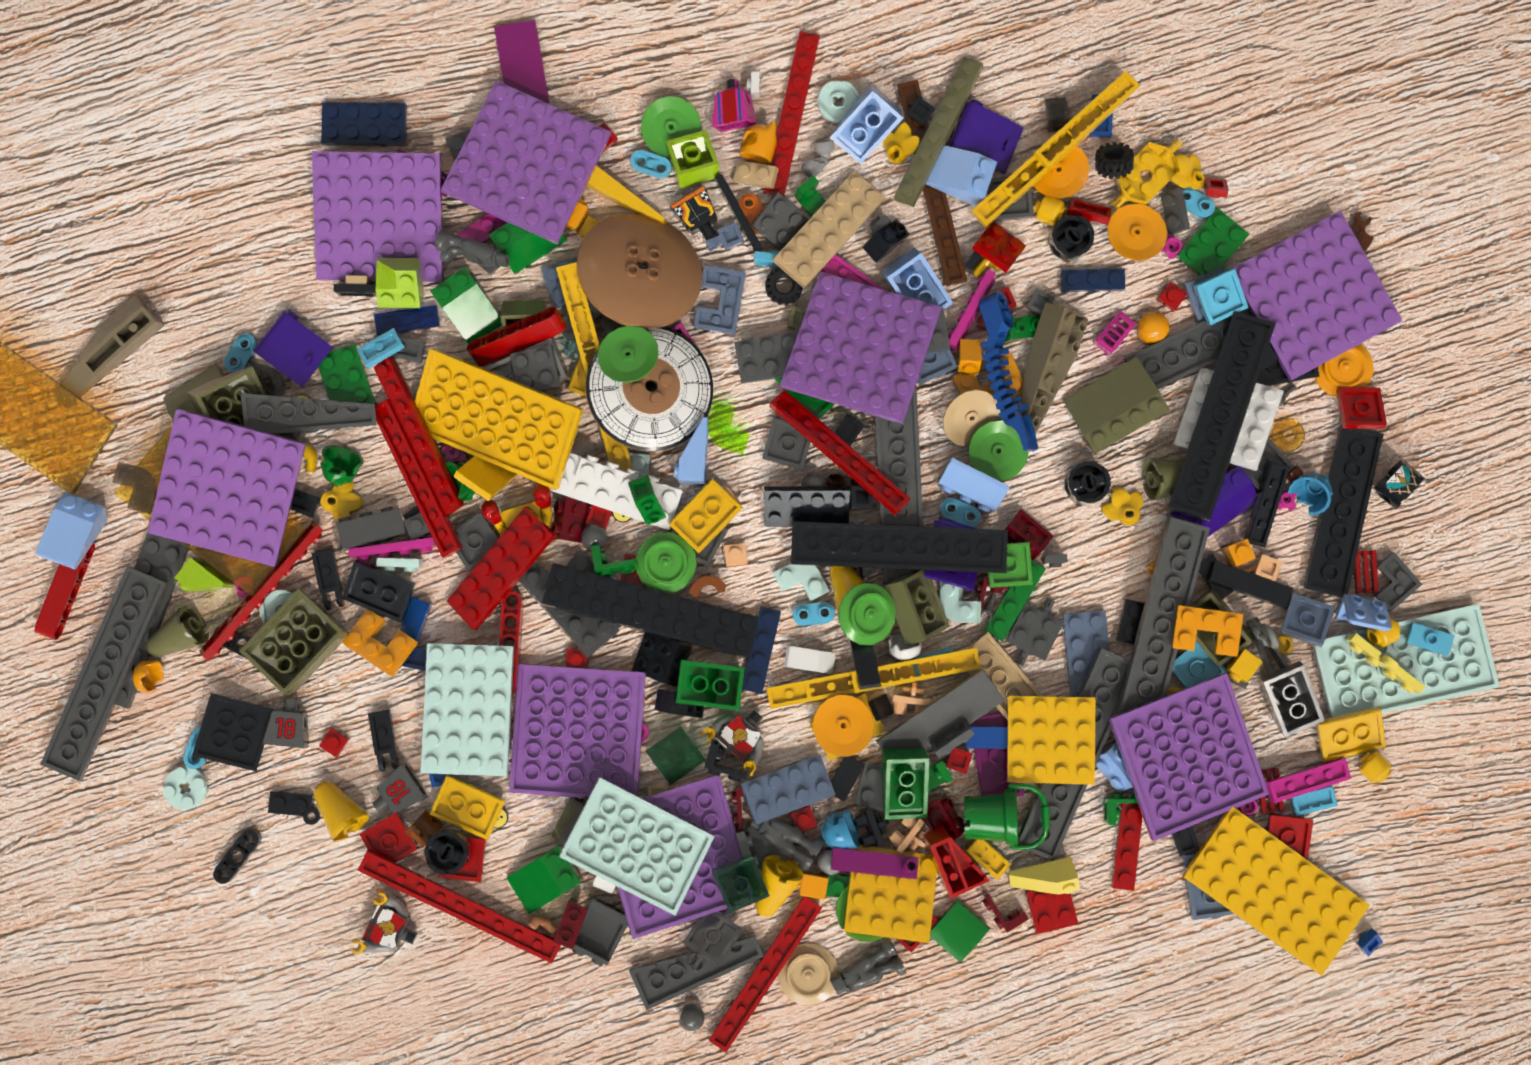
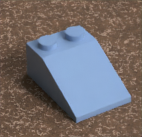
(867, 124)
(962, 174)
(915, 279)
(693, 460)
(71, 530)

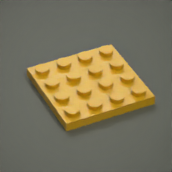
(1051, 740)
(892, 904)

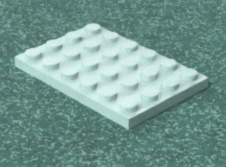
(467, 709)
(636, 846)

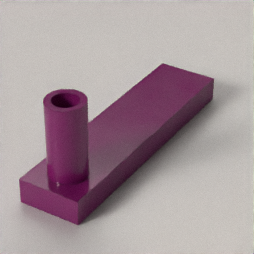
(874, 863)

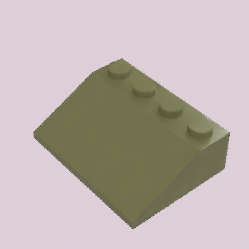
(223, 395)
(1116, 405)
(294, 642)

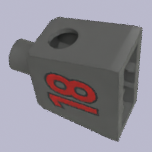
(288, 727)
(399, 791)

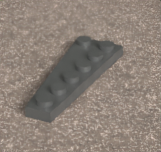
(293, 414)
(583, 631)
(674, 976)

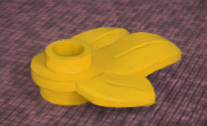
(901, 142)
(1189, 172)
(345, 501)
(1121, 504)

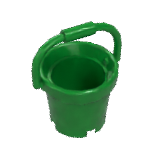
(996, 817)

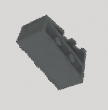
(368, 529)

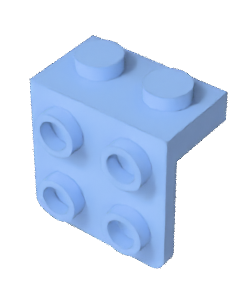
(1364, 612)
(1113, 768)

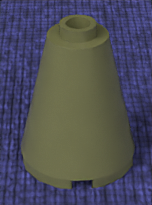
(1160, 477)
(178, 633)

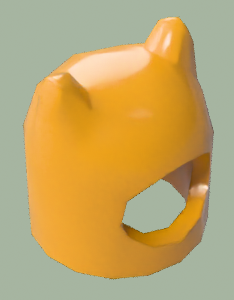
(759, 143)

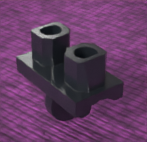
(874, 826)

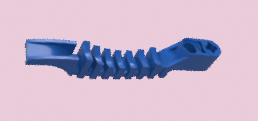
(998, 322)

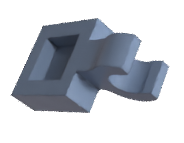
(727, 236)

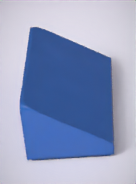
(416, 618)

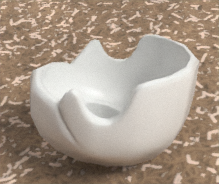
(902, 651)

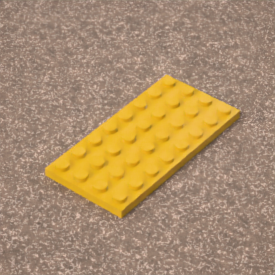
(497, 418)
(1275, 890)

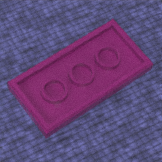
(522, 58)
(992, 763)

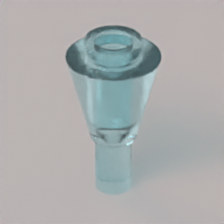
(570, 349)

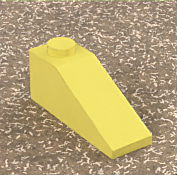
(1049, 877)

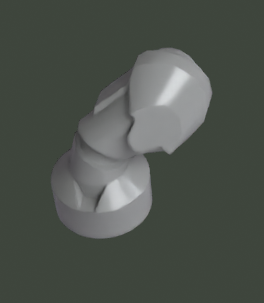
(816, 165)

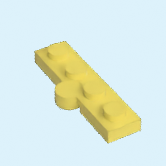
(1385, 662)

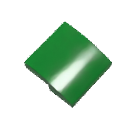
(959, 930)

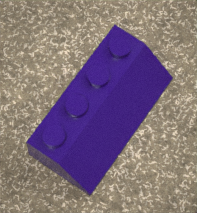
(1234, 498)

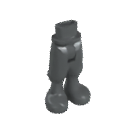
(472, 250)
(782, 836)
(864, 972)

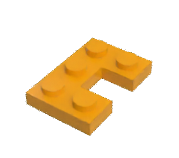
(967, 382)
(1191, 619)
(385, 658)

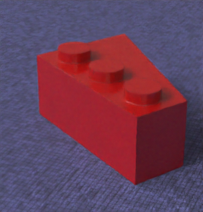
(954, 866)

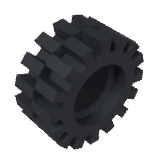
(1114, 160)
(774, 294)

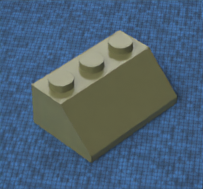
(180, 398)
(917, 607)
(1207, 639)

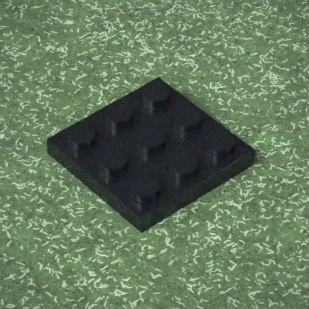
(233, 732)

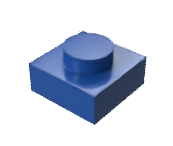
(1369, 942)

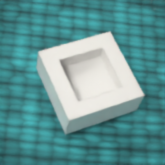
(753, 84)

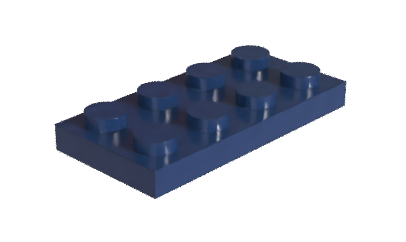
(363, 124)

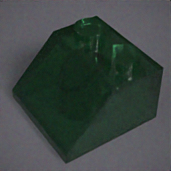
(675, 755)
(740, 883)

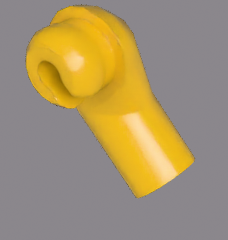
(982, 267)
(311, 458)

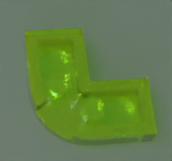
(722, 434)

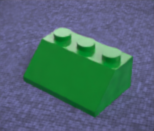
(522, 246)

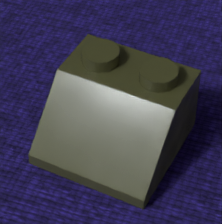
(517, 310)

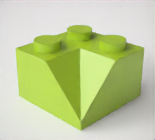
(399, 283)

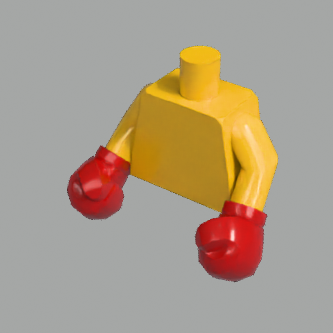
(540, 506)

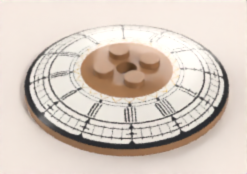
(659, 417)

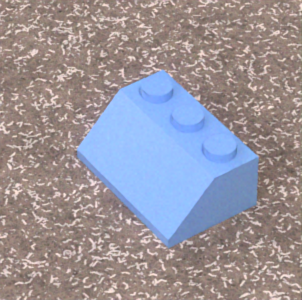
(972, 486)

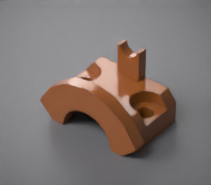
(706, 581)
(424, 828)

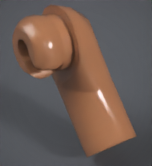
(544, 921)

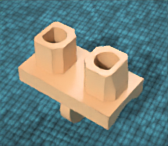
(900, 702)
(902, 841)

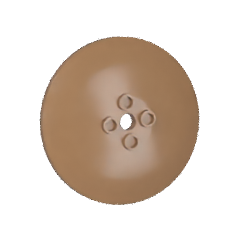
(636, 295)

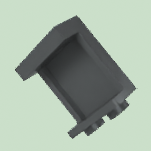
(600, 932)

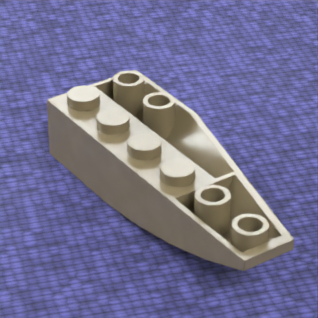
(112, 344)
(1050, 358)

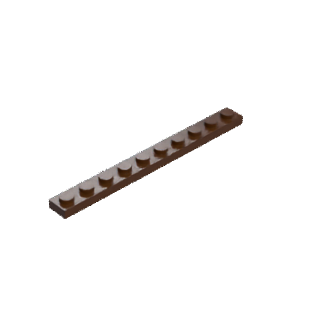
(935, 201)

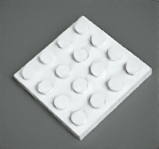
(1255, 426)

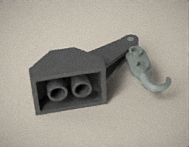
(1287, 690)

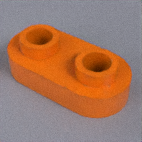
(750, 212)

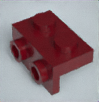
(569, 519)

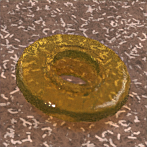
(1281, 442)

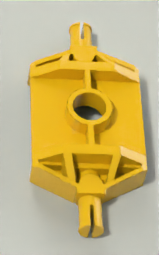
(1159, 163)

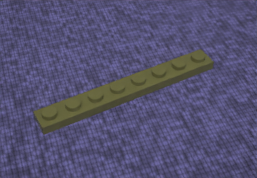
(938, 131)

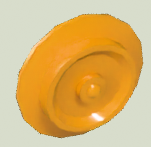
(1066, 177)
(1137, 232)
(1348, 369)
(843, 725)

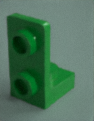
(809, 196)
(1023, 328)
(646, 500)
(608, 570)
(938, 775)
(1111, 812)

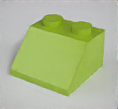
(693, 159)
(201, 577)

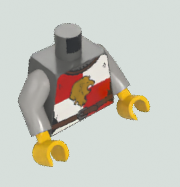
(739, 737)
(386, 926)

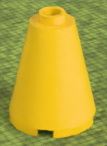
(842, 581)
(339, 811)
(780, 880)

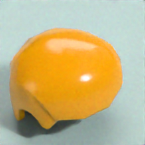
(1152, 328)
(147, 675)

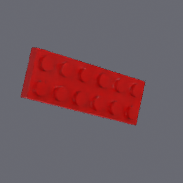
(501, 568)

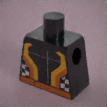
(696, 213)

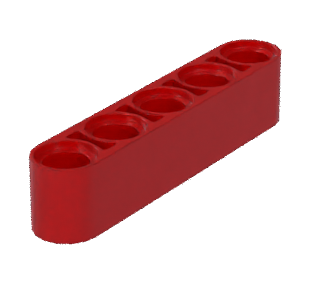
(516, 336)
(61, 598)
(515, 632)

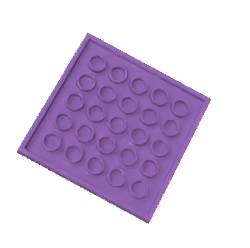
(526, 162)
(376, 209)
(1317, 294)
(861, 347)
(226, 487)
(576, 729)
(1188, 756)
(705, 807)

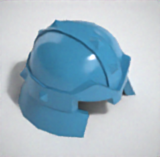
(1314, 491)
(840, 831)

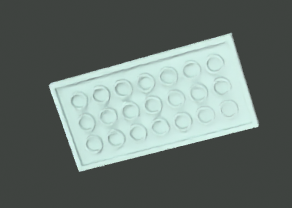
(1356, 685)

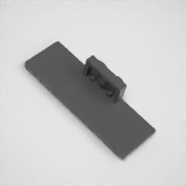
(947, 719)

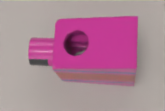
(733, 108)

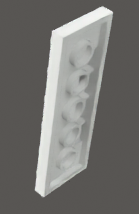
(608, 487)

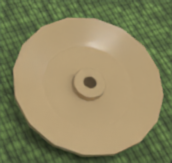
(967, 414)
(808, 974)

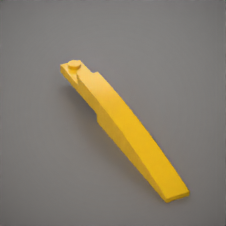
(1055, 149)
(611, 189)
(587, 345)
(889, 675)

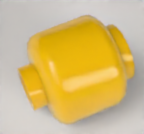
(1050, 210)
(1384, 638)
(1374, 767)

